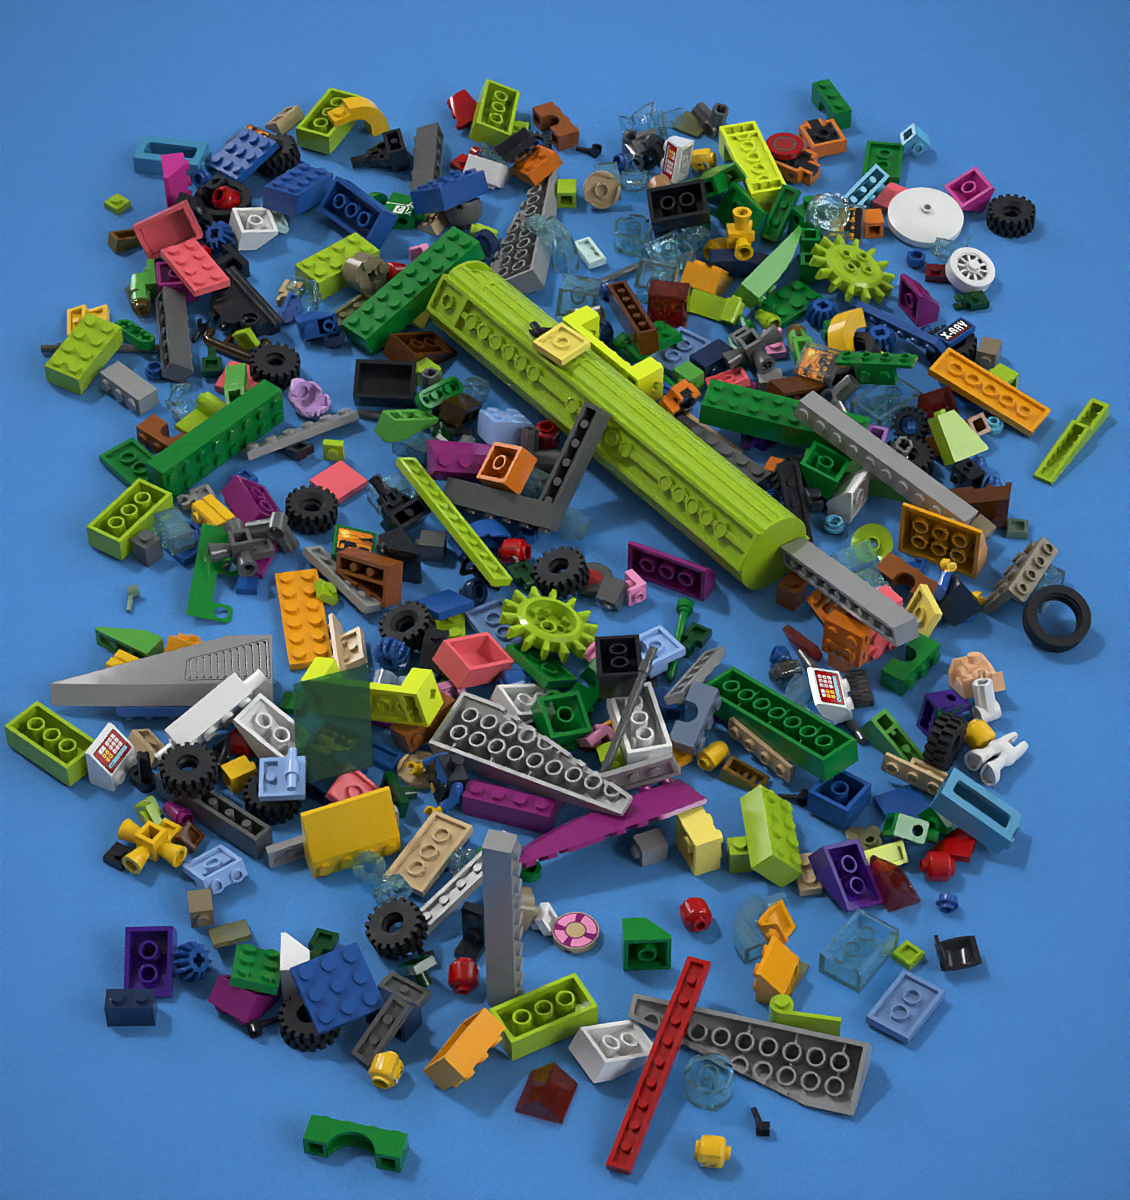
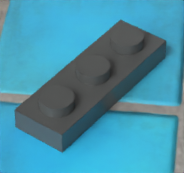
(382, 1029)

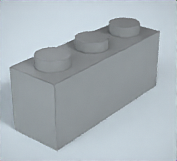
(129, 388)

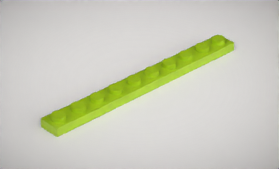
(454, 522)

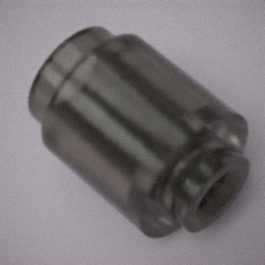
(783, 672)

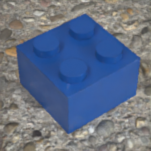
(839, 798)

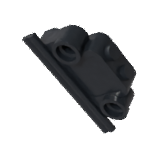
(242, 307)

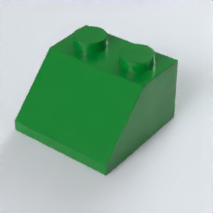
(824, 468)
(561, 717)
(644, 945)

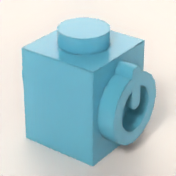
(915, 140)

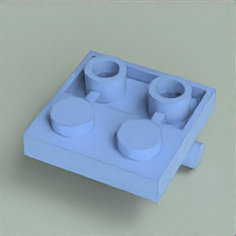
(282, 777)

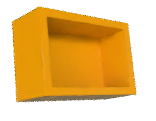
(465, 1050)

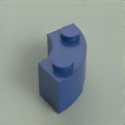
(490, 532)

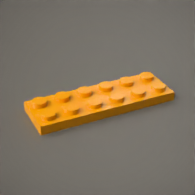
(989, 392)
(302, 618)

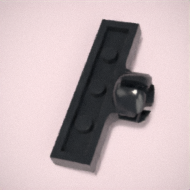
(795, 496)

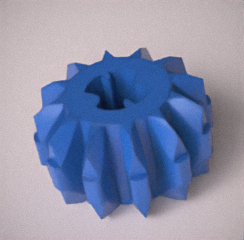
(217, 235)
(820, 310)
(883, 336)
(392, 654)
(191, 961)

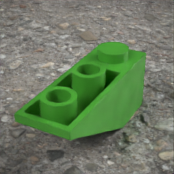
(235, 382)

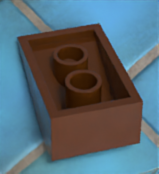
(417, 346)

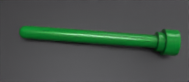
(623, 342)
(684, 609)

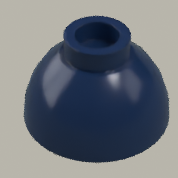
(475, 590)

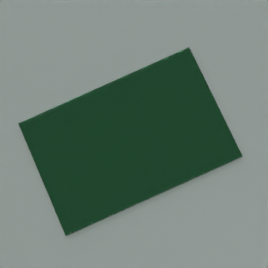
(334, 723)

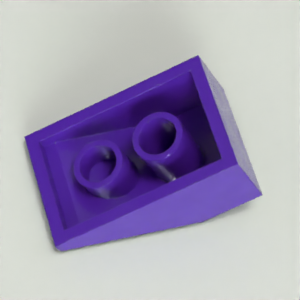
(846, 875)
(150, 959)

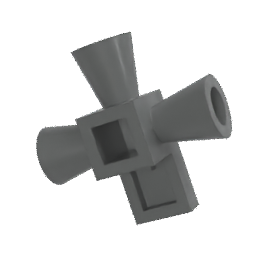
(752, 348)
(241, 548)

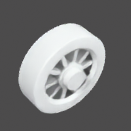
(970, 270)

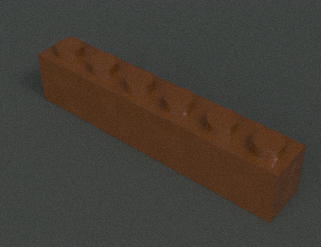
(633, 317)

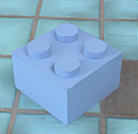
(501, 425)

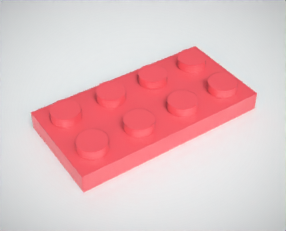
(195, 267)

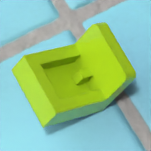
(148, 810)

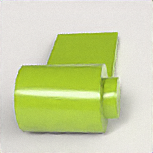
(716, 307)
(206, 407)
(782, 1012)

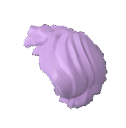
(308, 398)

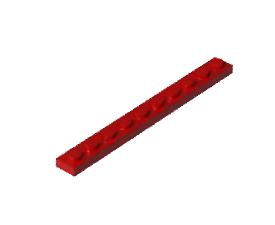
(658, 1066)

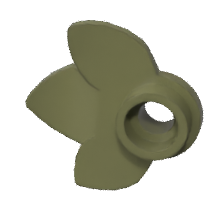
(868, 837)

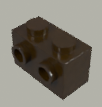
(460, 410)

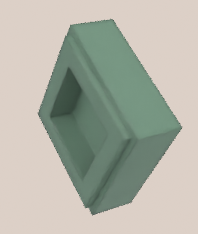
(1017, 528)

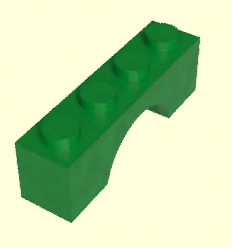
(328, 1135)

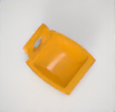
(776, 922)

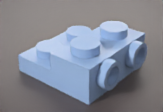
(668, 648)
(215, 869)

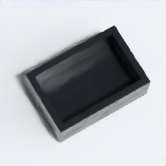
(385, 383)

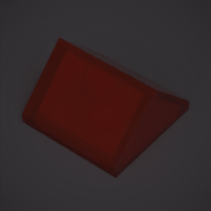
(936, 401)
(893, 884)
(547, 1094)

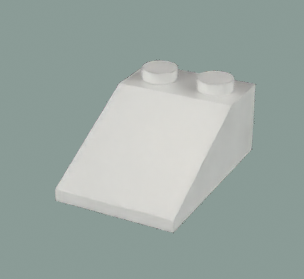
(518, 698)
(266, 728)
(610, 1049)

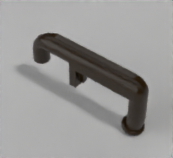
(227, 346)

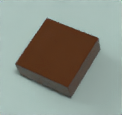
(189, 836)

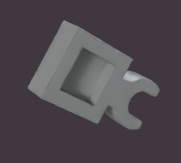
(194, 495)

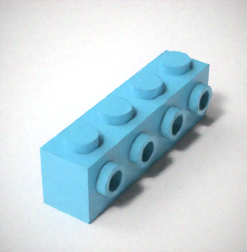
(867, 186)

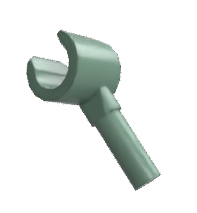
(132, 592)

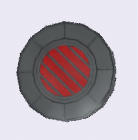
(597, 574)

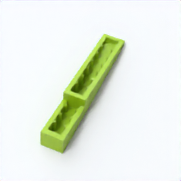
(1072, 441)

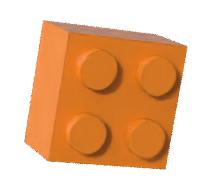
(507, 467)

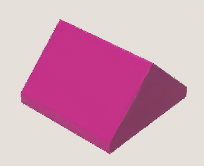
(971, 190)

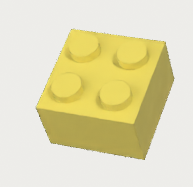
(698, 840)

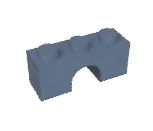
(689, 736)

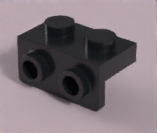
(514, 145)

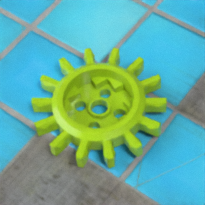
(839, 264)
(531, 615)

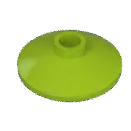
(876, 534)

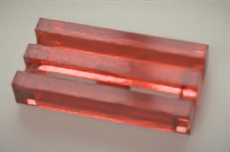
(802, 642)

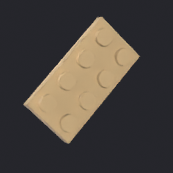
(430, 850)

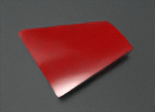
(462, 109)
(958, 845)

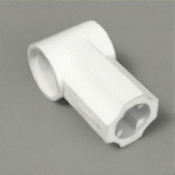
(986, 706)

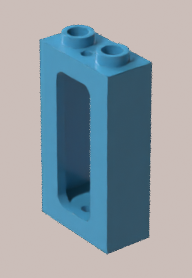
(148, 163)
(971, 819)

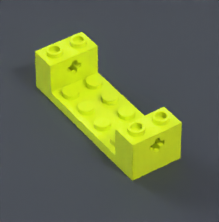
(747, 147)
(645, 375)
(410, 704)

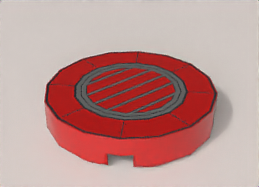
(785, 146)

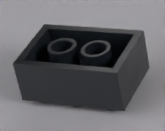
(678, 206)
(617, 664)

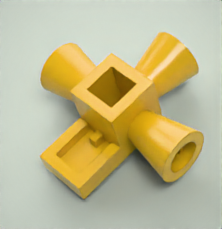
(740, 234)
(151, 843)

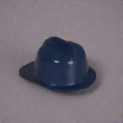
(488, 243)

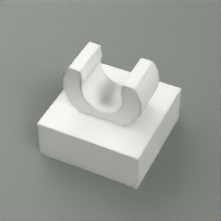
(545, 919)

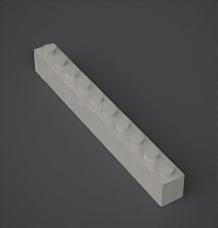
(881, 459)
(850, 591)
(502, 916)

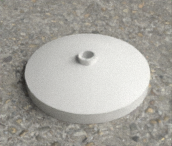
(924, 214)

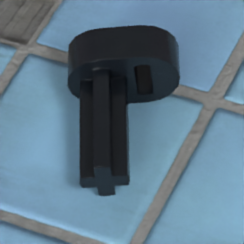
(141, 774)

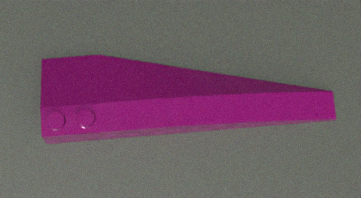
(648, 804)

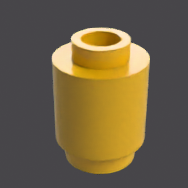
(712, 755)

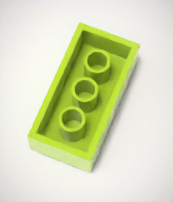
(494, 113)
(317, 131)
(328, 263)
(83, 354)
(127, 518)
(50, 742)
(771, 836)
(545, 1016)

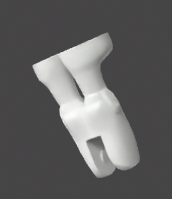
(1006, 757)

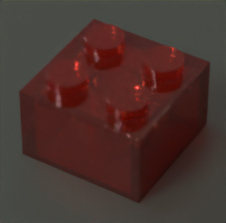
(669, 302)

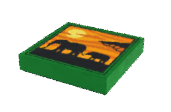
(348, 537)

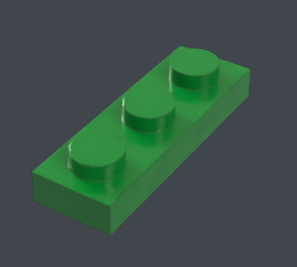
(780, 214)

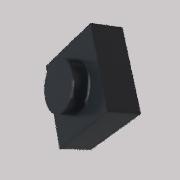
(299, 450)
(115, 854)

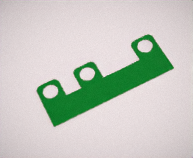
(205, 576)

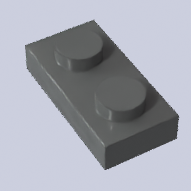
(405, 989)

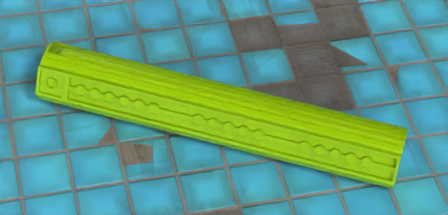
(642, 441)

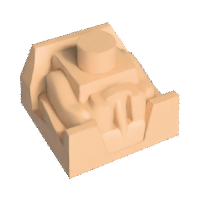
(969, 668)

